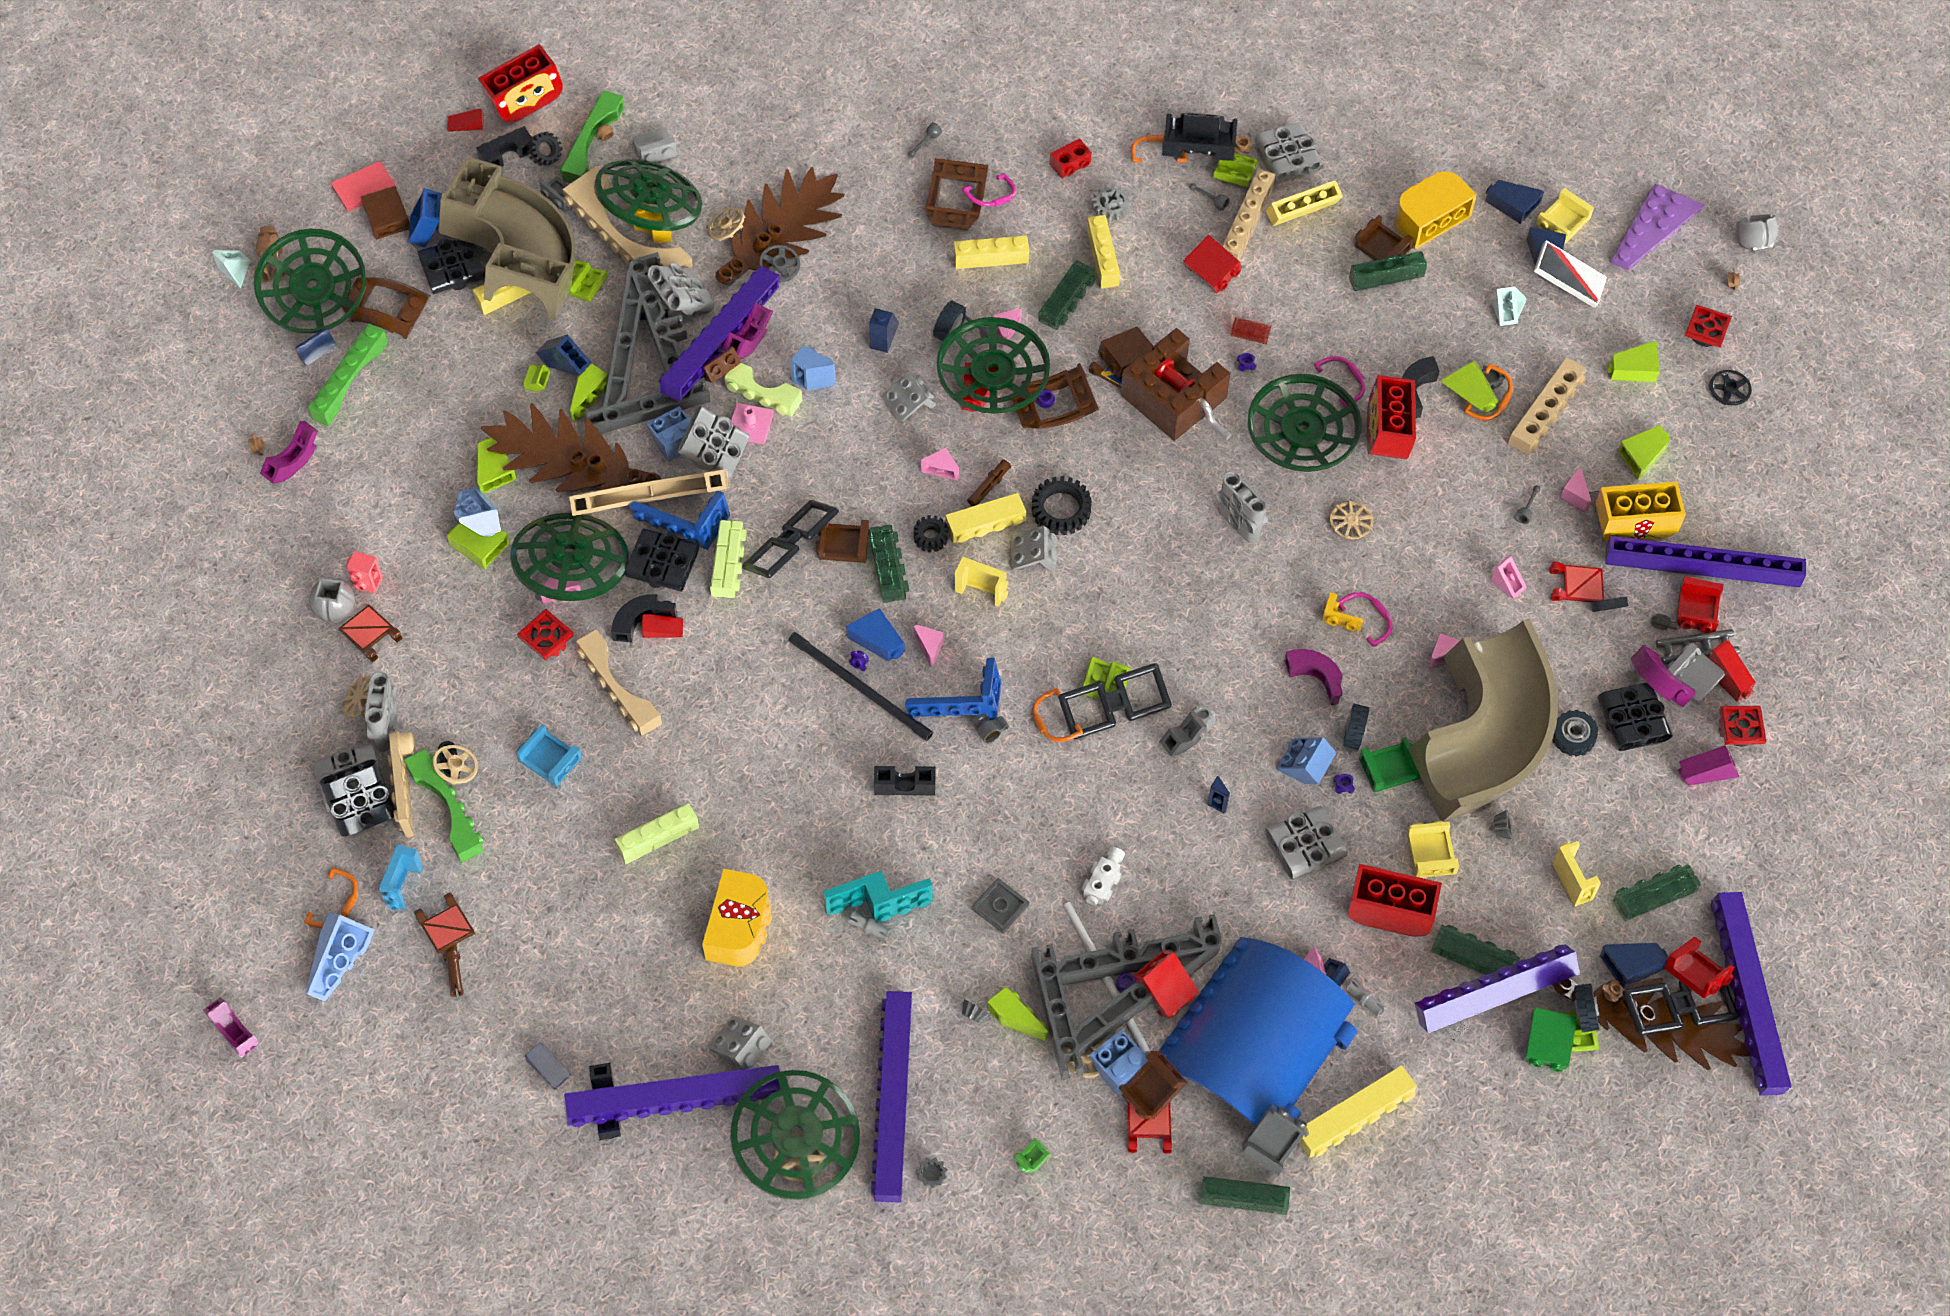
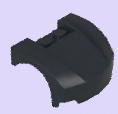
(1200, 134)

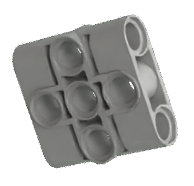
(1289, 152)
(681, 289)
(729, 438)
(1242, 507)
(381, 710)
(325, 766)
(1323, 847)

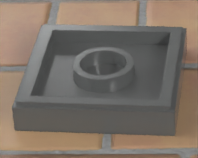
(1000, 905)

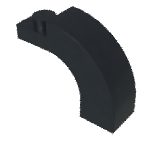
(1422, 372)
(632, 614)
(602, 1077)

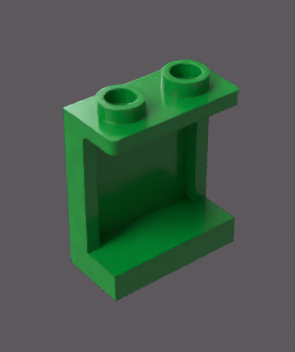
(1389, 766)
(1550, 1039)

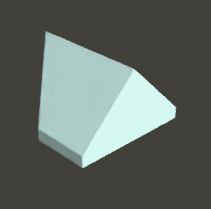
(232, 264)
(1508, 305)

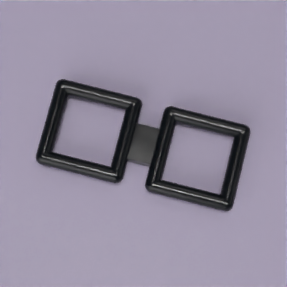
(789, 537)
(1116, 700)
(1677, 1004)

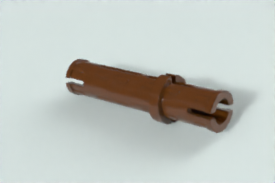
(994, 477)
(452, 959)

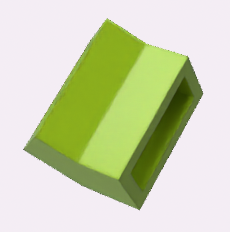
(536, 378)

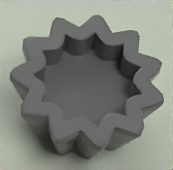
(1494, 378)
(1502, 825)
(974, 1012)
(932, 1172)

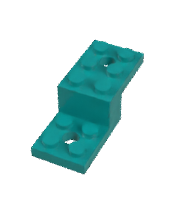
(879, 898)

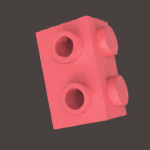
(364, 571)

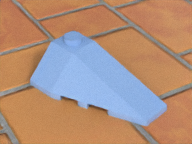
(477, 512)
(336, 950)

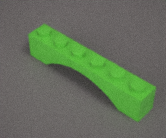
(606, 111)
(330, 397)
(462, 837)

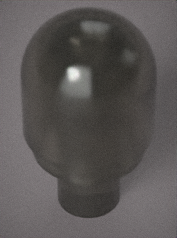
(1663, 622)

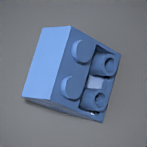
(812, 369)
(669, 431)
(1307, 759)
(1118, 1060)

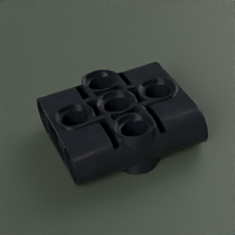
(451, 265)
(654, 545)
(1627, 730)
(349, 815)

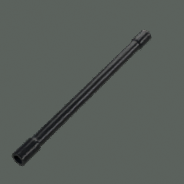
(916, 726)

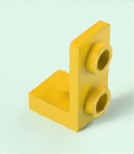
(1335, 618)

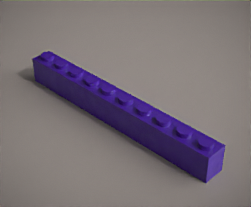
(709, 344)
(1705, 561)
(1750, 994)
(666, 1096)
(893, 1097)

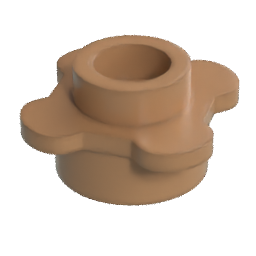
(1243, 140)
(1733, 279)
(256, 444)
(1613, 991)

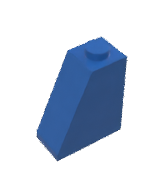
(876, 635)

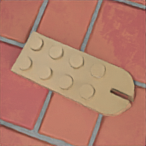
(401, 746)

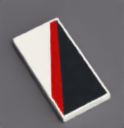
(1570, 274)

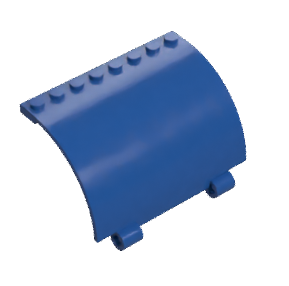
(1260, 1029)

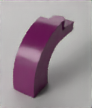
(752, 332)
(294, 457)
(1318, 665)
(1660, 678)
(230, 1027)

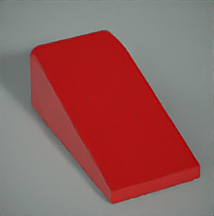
(466, 121)
(661, 626)

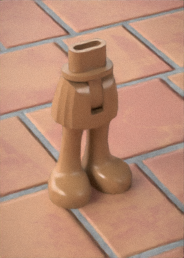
(265, 238)

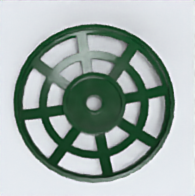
(649, 189)
(309, 272)
(993, 359)
(1304, 416)
(578, 558)
(788, 1145)

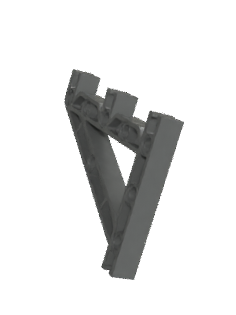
(633, 411)
(1189, 949)

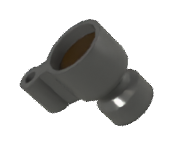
(989, 729)

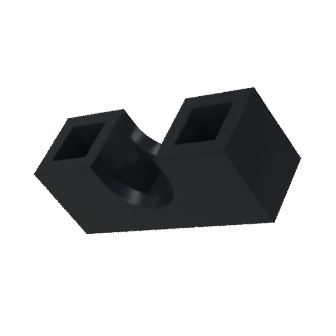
(513, 141)
(890, 782)

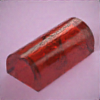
(1251, 330)

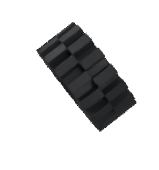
(552, 141)
(930, 543)

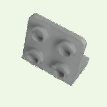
(655, 145)
(908, 395)
(1034, 547)
(1696, 671)
(741, 1042)

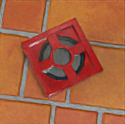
(1708, 327)
(546, 635)
(1743, 727)

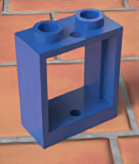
(424, 217)

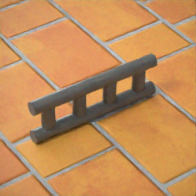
(1687, 640)

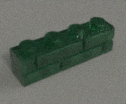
(1388, 271)
(1066, 295)
(887, 563)
(1656, 892)
(1470, 951)
(1244, 1195)

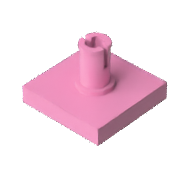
(753, 421)

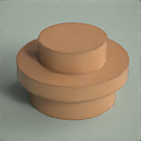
(605, 132)

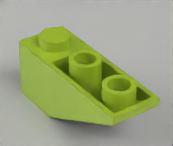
(588, 389)
(1013, 1014)

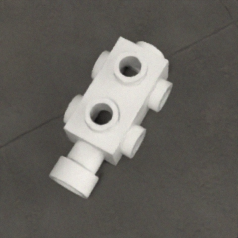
(1102, 878)

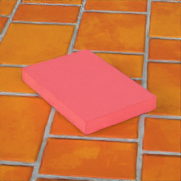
(360, 183)

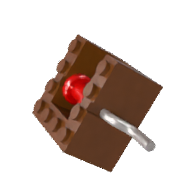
(1172, 389)

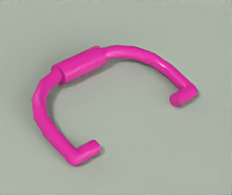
(996, 202)
(1353, 369)
(1378, 606)

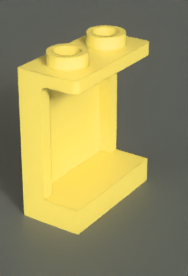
(1565, 215)
(981, 577)
(1432, 849)
(1575, 884)

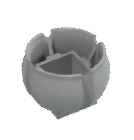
(1757, 232)
(332, 609)

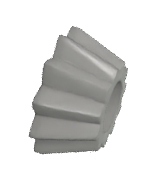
(1206, 715)

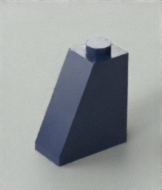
(1514, 199)
(1537, 237)
(882, 329)
(564, 355)
(1633, 961)

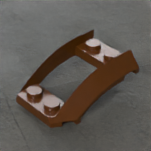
(956, 171)
(407, 315)
(1081, 391)

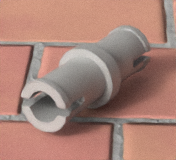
(869, 926)
(1366, 998)

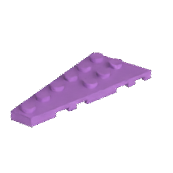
(1656, 220)

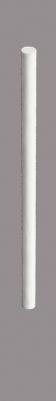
(1107, 980)

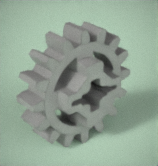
(1111, 202)

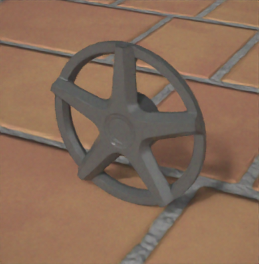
(780, 262)

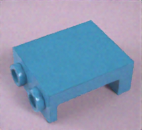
(548, 756)
(402, 861)

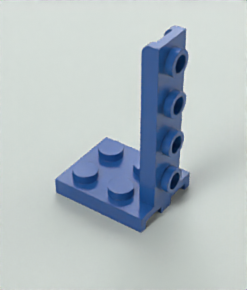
(703, 531)
(963, 705)

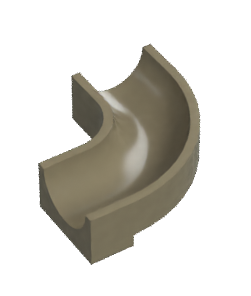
(518, 226)
(1505, 725)

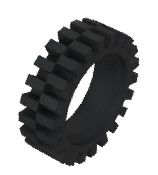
(1054, 487)

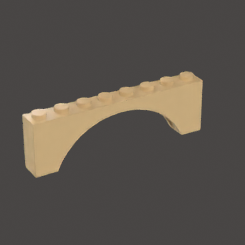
(583, 200)
(649, 491)

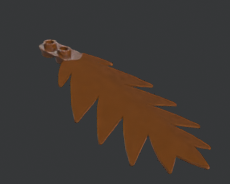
(781, 223)
(566, 455)
(1713, 1038)

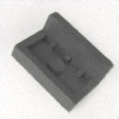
(554, 191)

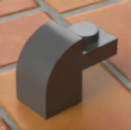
(1184, 736)

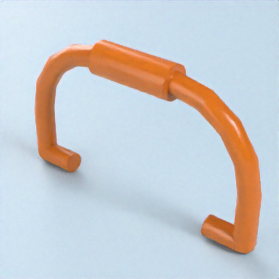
(1151, 138)
(1505, 400)
(1041, 726)
(349, 903)

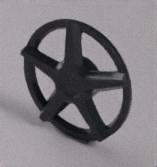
(1730, 387)

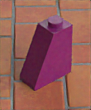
(1708, 767)

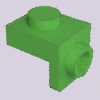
(1032, 1156)

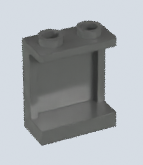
(1274, 1138)

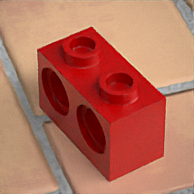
(1070, 158)

